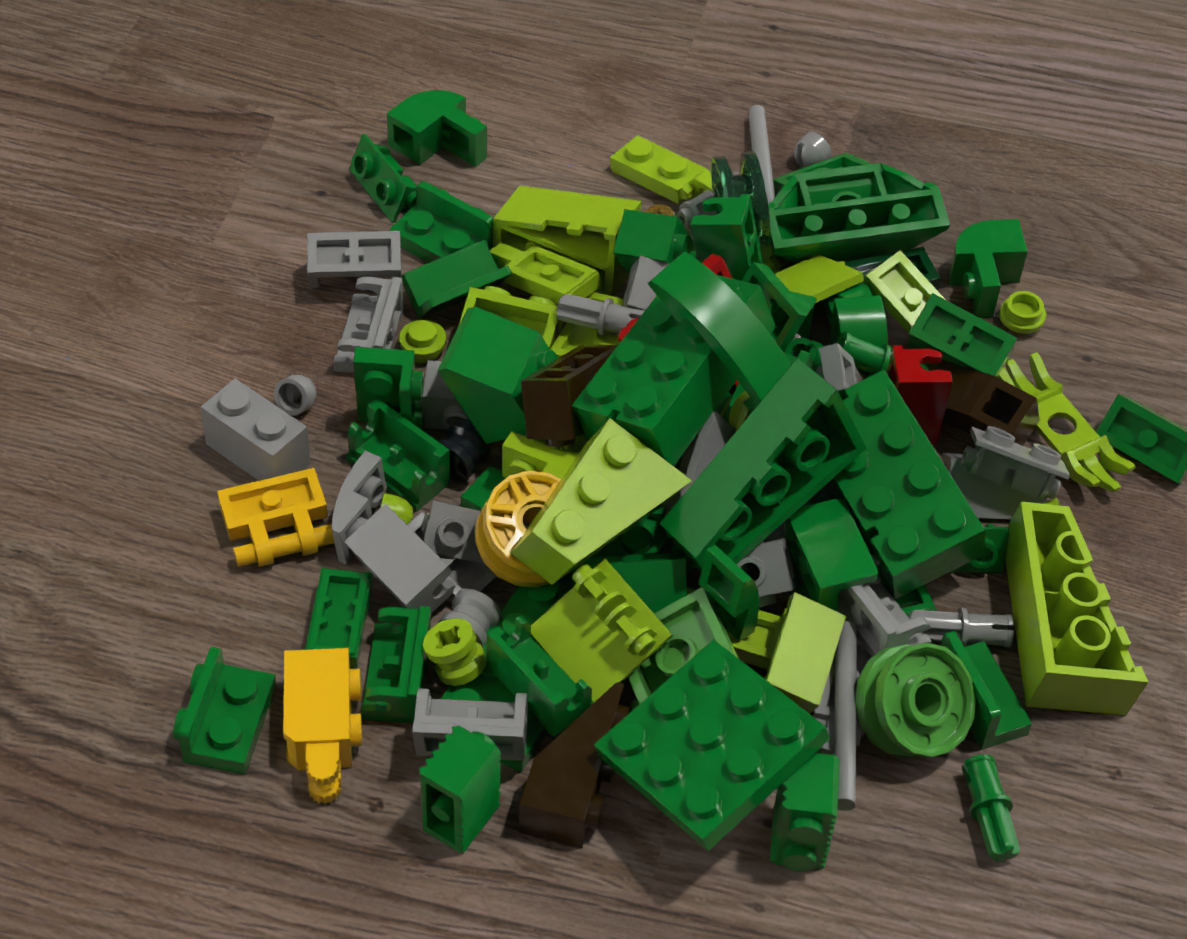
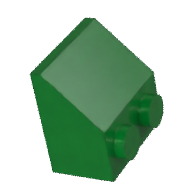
(487, 369)

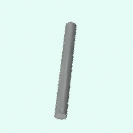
(760, 146)
(846, 715)

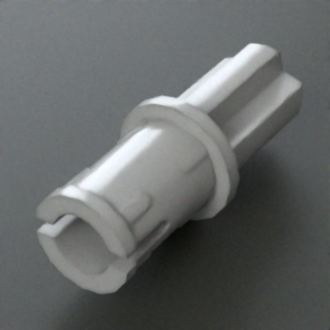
(595, 314)
(969, 627)

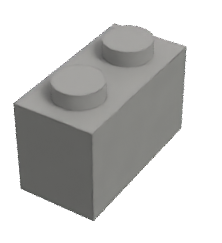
(254, 433)

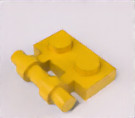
(274, 505)

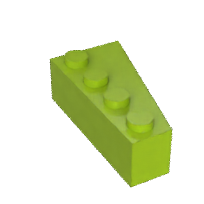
(1062, 619)

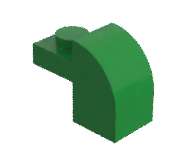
(434, 121)
(986, 257)
(858, 314)

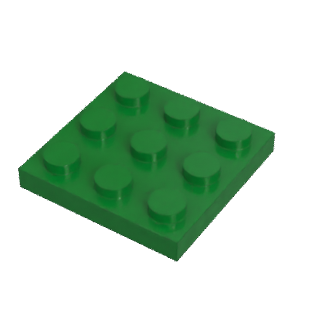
(711, 744)

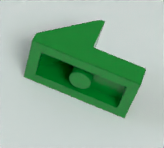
(786, 307)

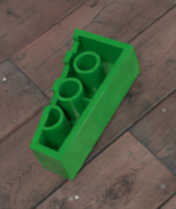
(766, 469)

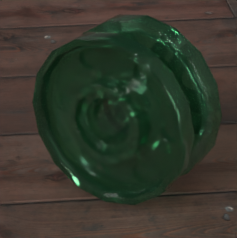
(748, 181)

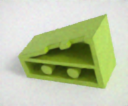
(567, 224)
(599, 498)

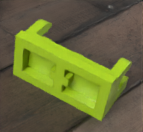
(805, 651)

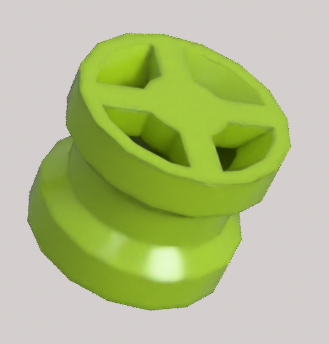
(455, 651)

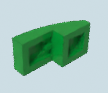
(731, 593)

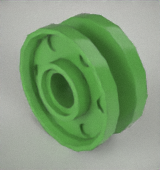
(888, 700)

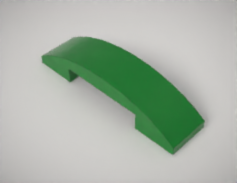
(724, 323)

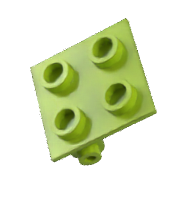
(599, 629)

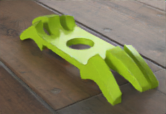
(1073, 447)

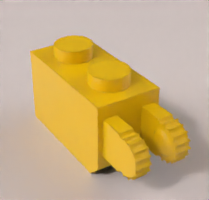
(320, 716)

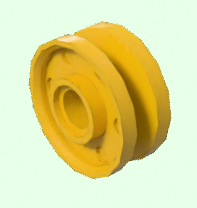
(501, 524)

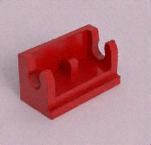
(922, 390)

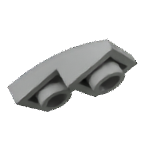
(358, 494)

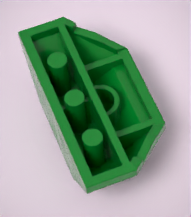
(854, 213)

